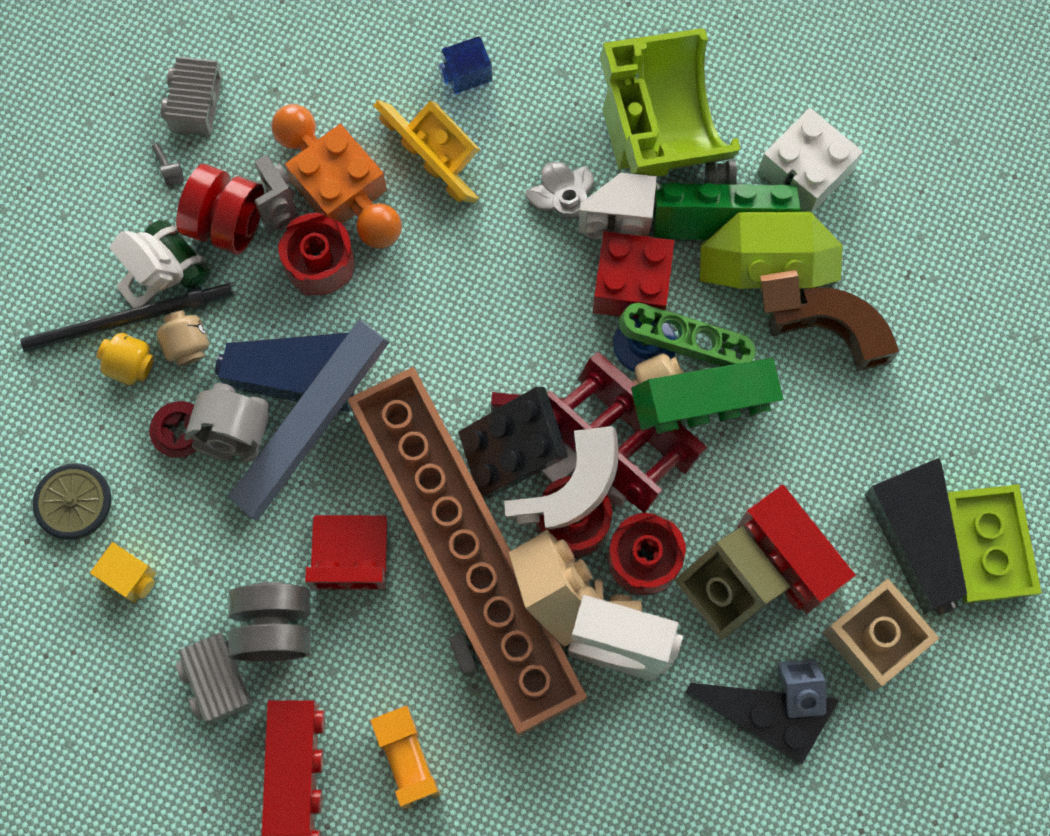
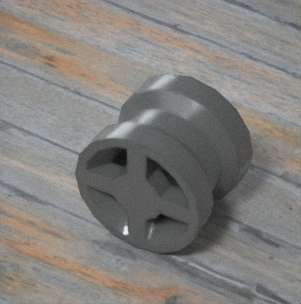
(721, 172)

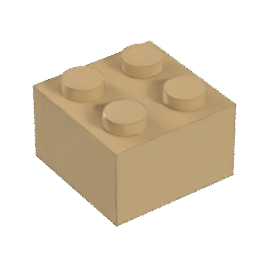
(552, 583)
(880, 635)

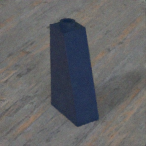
(277, 366)

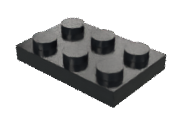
(513, 443)

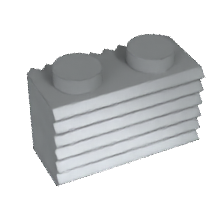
(192, 96)
(213, 679)

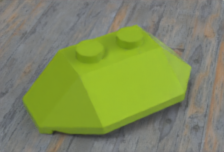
(770, 244)

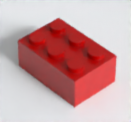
(796, 549)

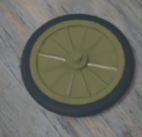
(72, 501)

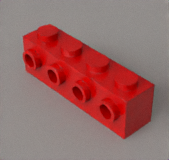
(292, 768)

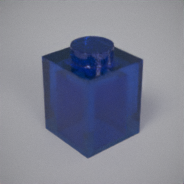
(465, 65)

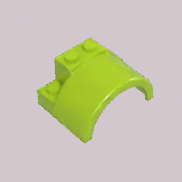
(660, 103)

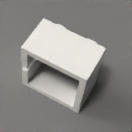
(815, 155)

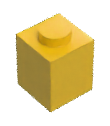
(124, 573)

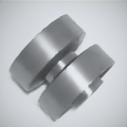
(269, 611)

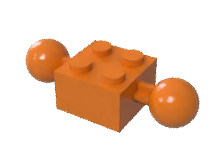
(336, 176)

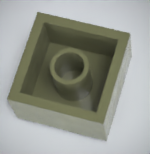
(732, 582)

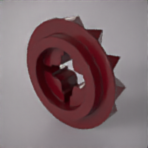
(162, 438)

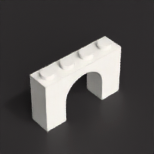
(624, 639)

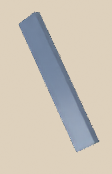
(308, 419)

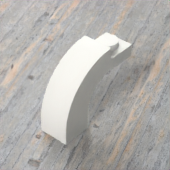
(586, 489)

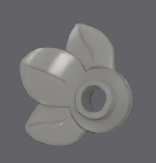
(560, 186)

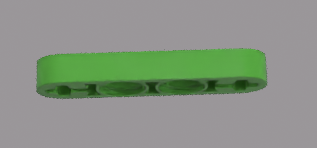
(687, 329)

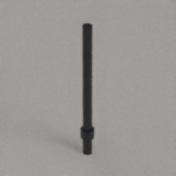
(195, 299)

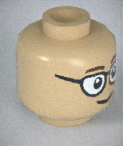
(182, 338)

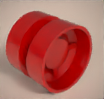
(219, 209)

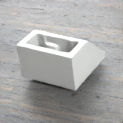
(619, 207)

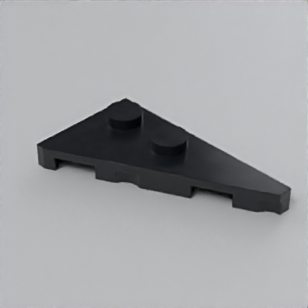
(764, 717)

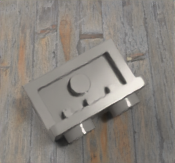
(276, 206)

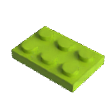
(994, 544)

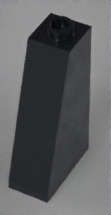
(921, 534)

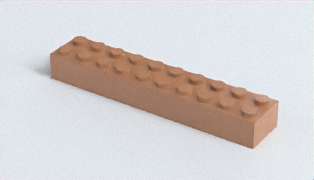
(465, 551)

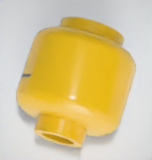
(125, 359)

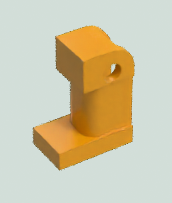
(400, 741)

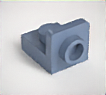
(803, 688)

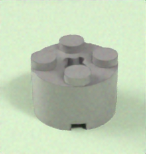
(227, 423)

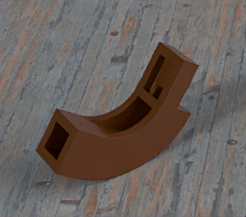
(846, 315)

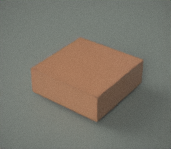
(780, 291)

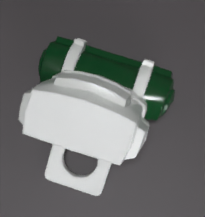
(158, 261)

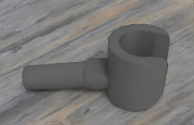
(171, 172)

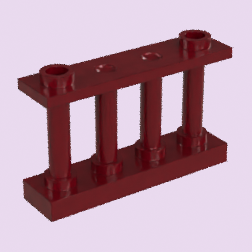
(613, 388)

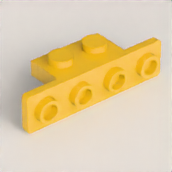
(437, 142)

